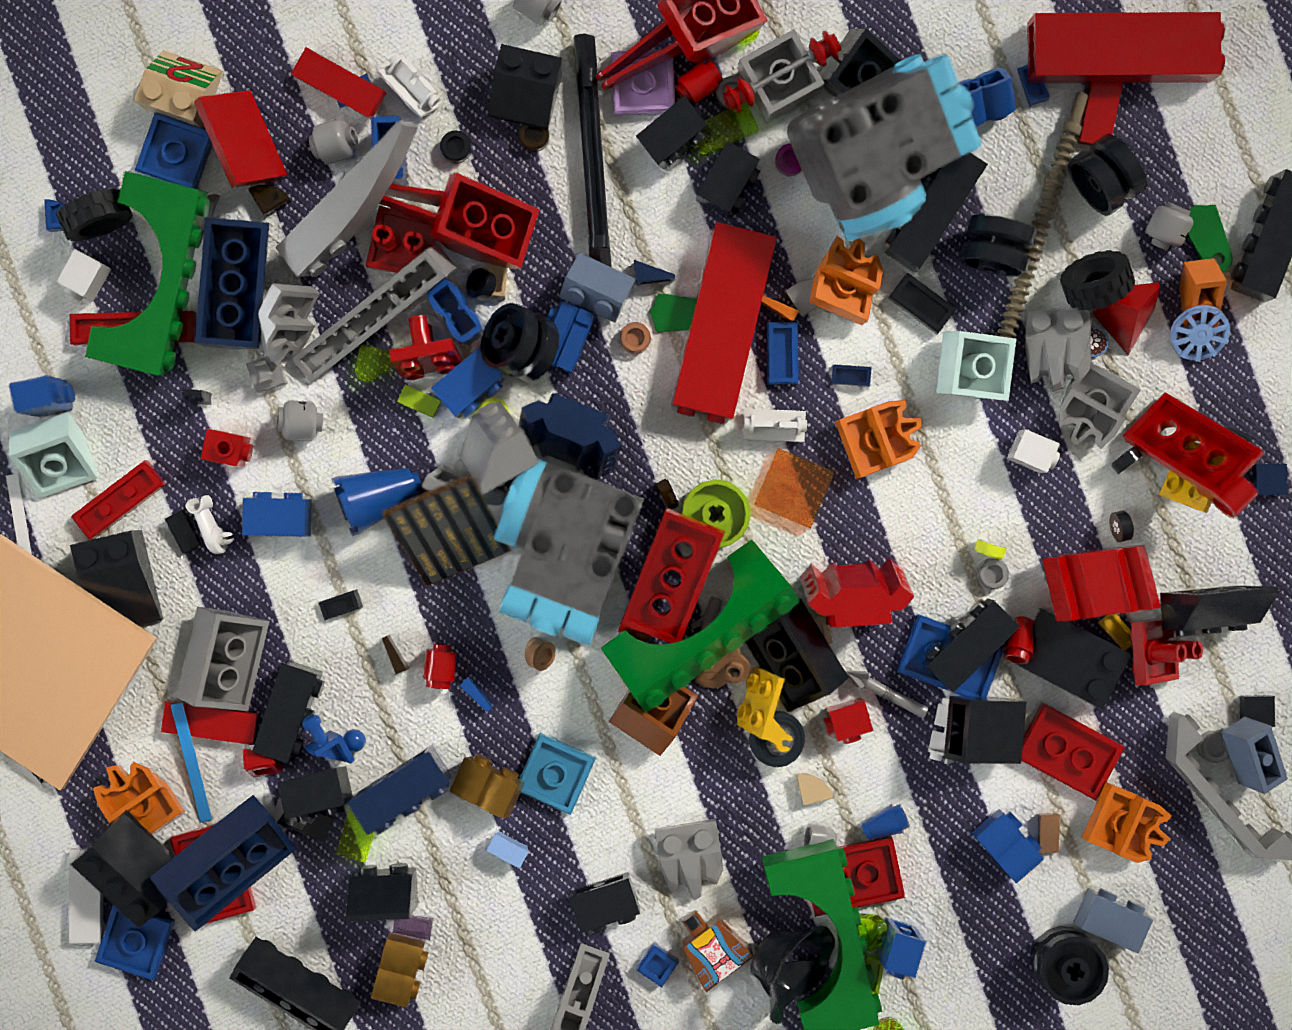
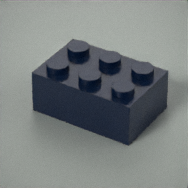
(400, 791)

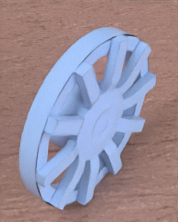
(1200, 333)

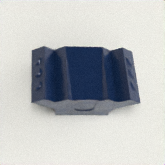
(571, 433)

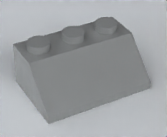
(495, 448)
(222, 659)

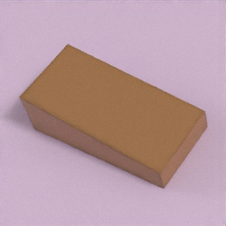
(1048, 832)

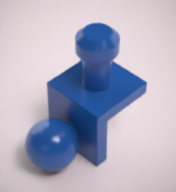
(331, 744)

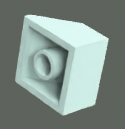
(976, 365)
(52, 455)

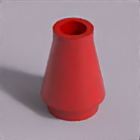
(1020, 645)

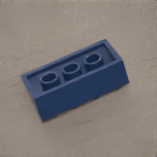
(231, 283)
(223, 863)

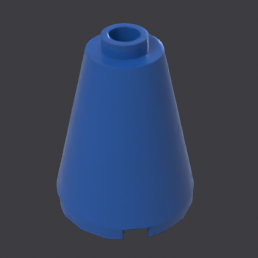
(368, 494)

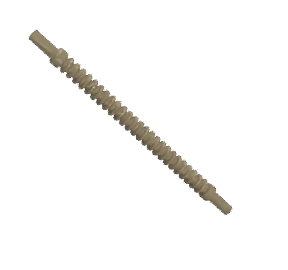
(1070, 130)

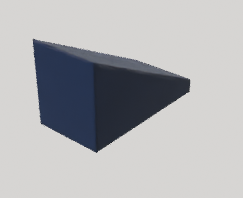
(648, 274)

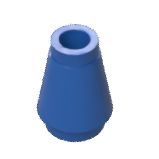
(886, 823)

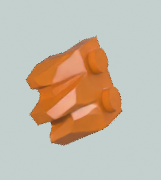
(847, 281)
(878, 437)
(141, 794)
(1126, 824)

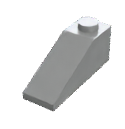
(580, 989)

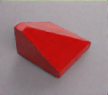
(260, 765)

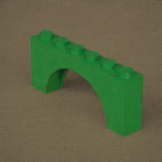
(176, 219)
(756, 600)
(818, 876)

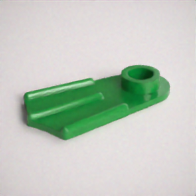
(1209, 235)
(672, 312)

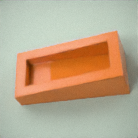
(780, 309)

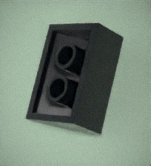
(1215, 608)
(800, 655)
(121, 866)

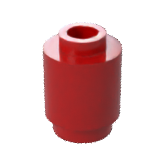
(699, 82)
(439, 666)

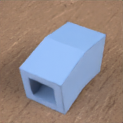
(508, 849)

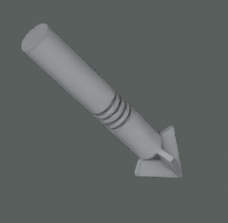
(862, 680)

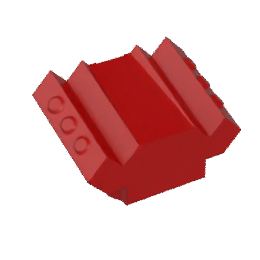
(1101, 582)
(857, 592)

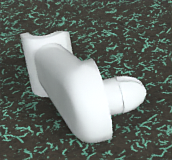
(213, 536)

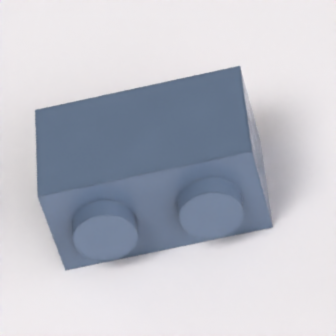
(597, 287)
(1254, 755)
(1114, 920)

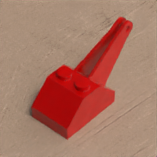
(701, 32)
(471, 219)

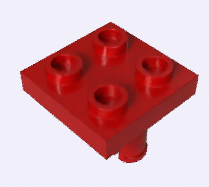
(397, 240)
(424, 353)
(1158, 652)

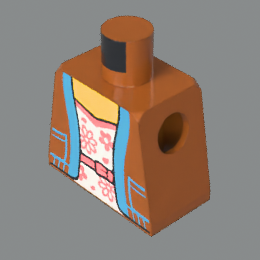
(713, 949)

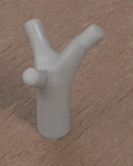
(710, 613)

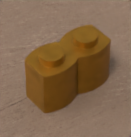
(487, 786)
(398, 970)

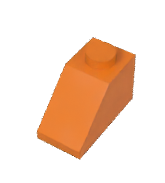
(1202, 285)

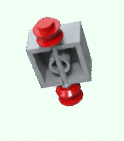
(781, 74)

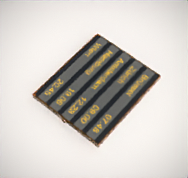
(446, 530)

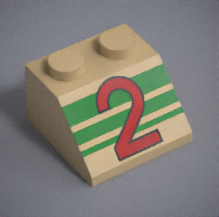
(174, 84)

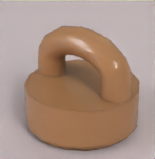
(539, 653)

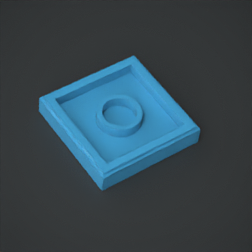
(556, 773)

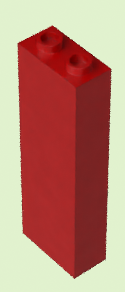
(1125, 47)
(723, 322)

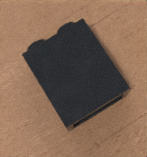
(985, 730)

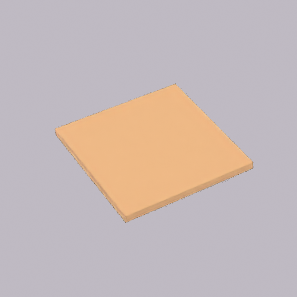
(59, 665)

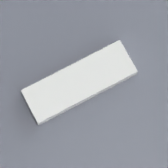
(85, 907)

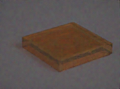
(794, 488)

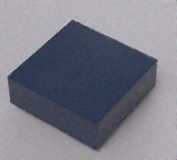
(1270, 479)

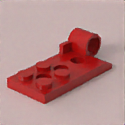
(1218, 483)
(640, 617)

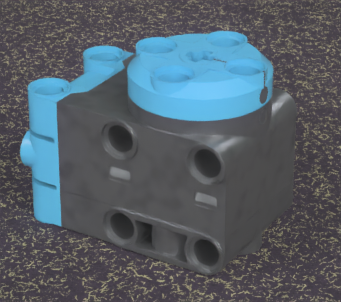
(879, 140)
(570, 547)

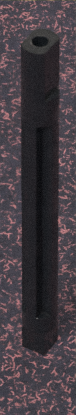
(592, 148)

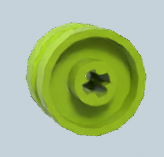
(728, 499)

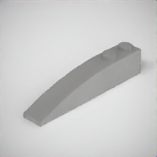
(347, 205)
(374, 312)

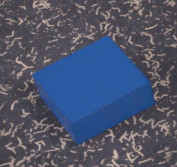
(657, 964)

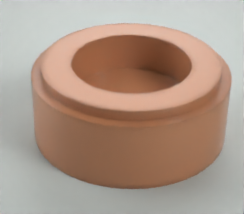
(635, 337)

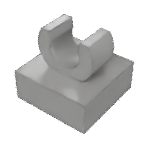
(266, 374)

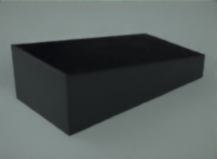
(197, 396)
(183, 531)
(340, 604)

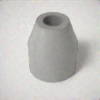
(817, 834)

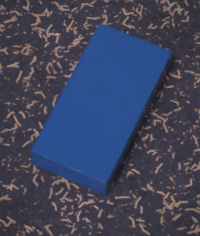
(782, 353)

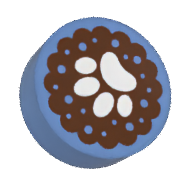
(1099, 341)

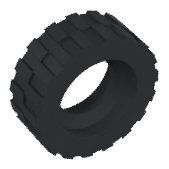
(93, 215)
(1097, 280)

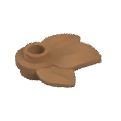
(721, 673)

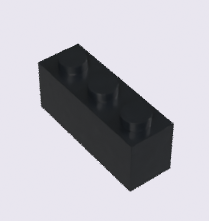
(969, 644)
(287, 708)

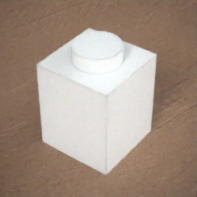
(83, 276)
(1034, 451)

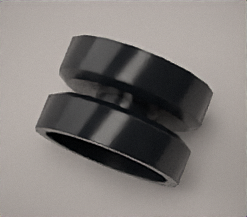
(1107, 174)
(998, 245)
(519, 342)
(1069, 965)

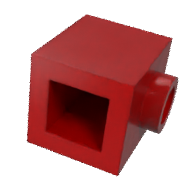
(226, 448)
(848, 721)

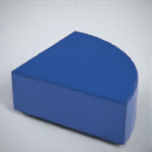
(52, 222)

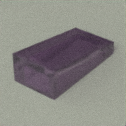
(416, 927)

